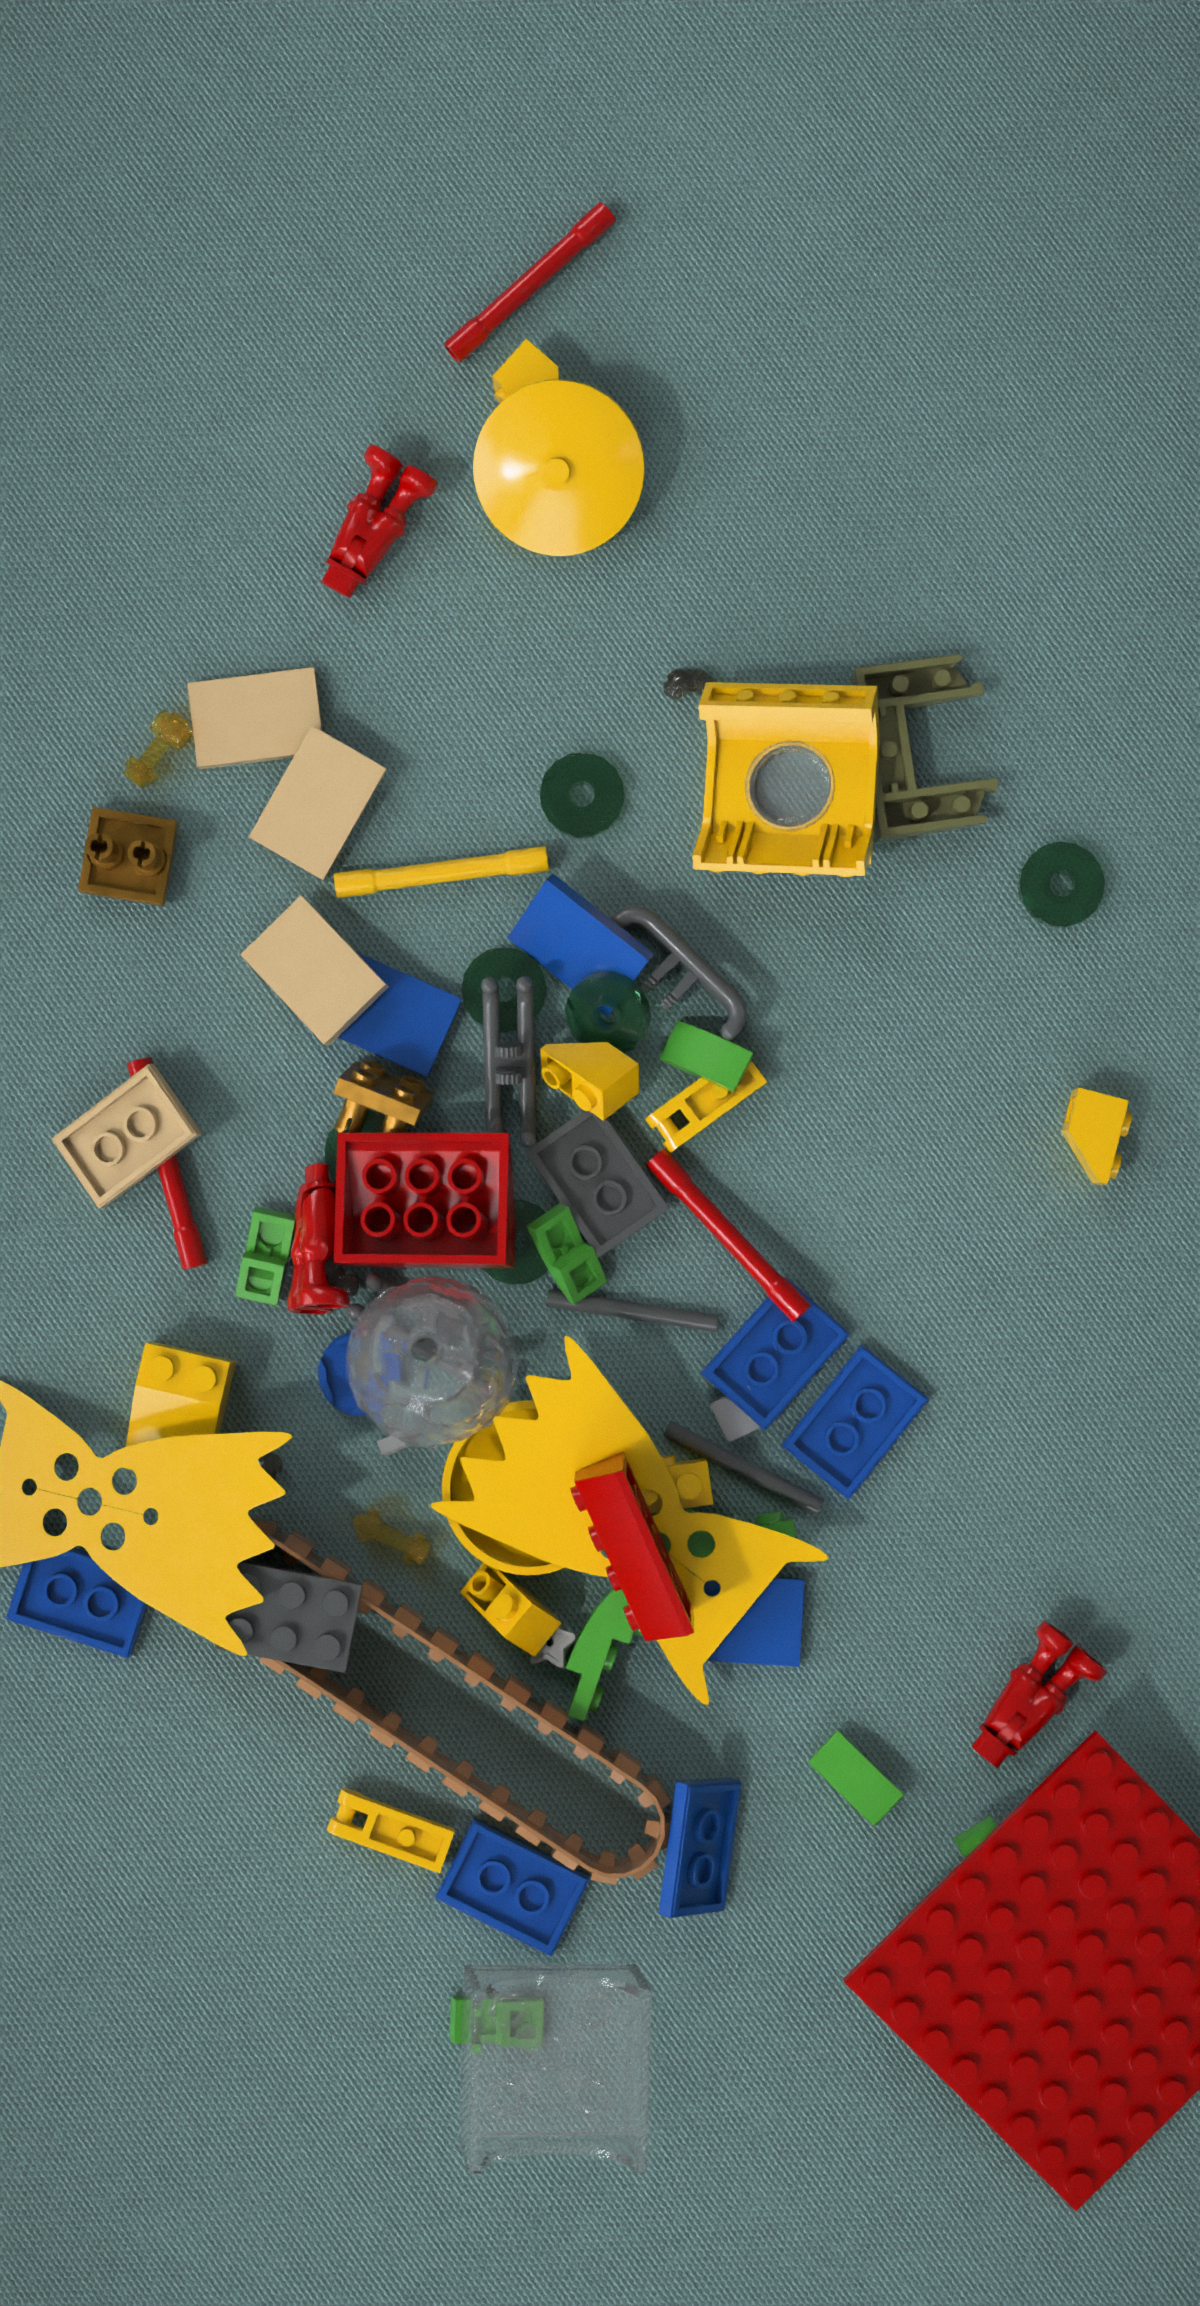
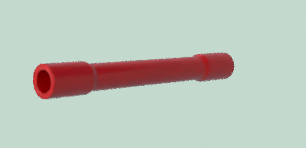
(581, 235)
(185, 1230)
(777, 1287)

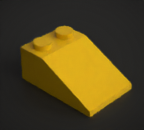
(178, 1393)

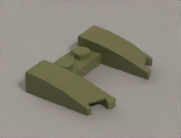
(900, 806)

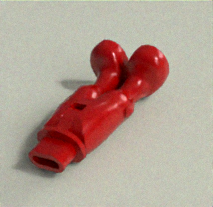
(366, 530)
(314, 1246)
(1029, 1705)

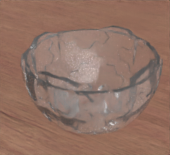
(453, 1391)

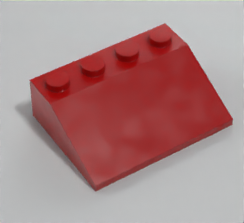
(424, 1200)

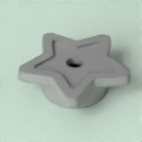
(559, 1650)

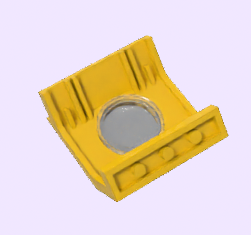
(789, 778)

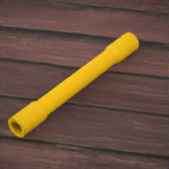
(509, 863)

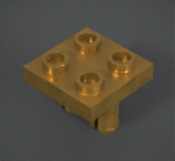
(128, 856)
(368, 1086)

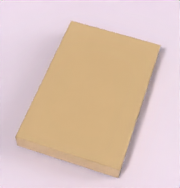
(253, 716)
(317, 802)
(314, 971)
(126, 1136)

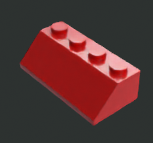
(634, 1548)

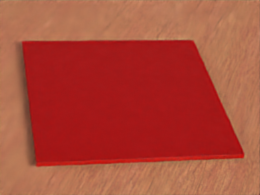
(1059, 1972)

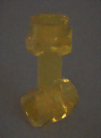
(170, 731)
(370, 1526)

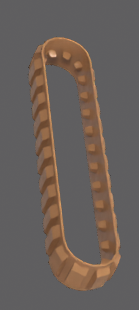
(514, 1692)

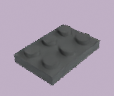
(597, 1181)
(302, 1617)

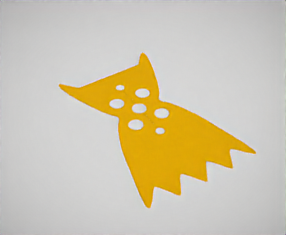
(193, 1482)
(532, 1508)

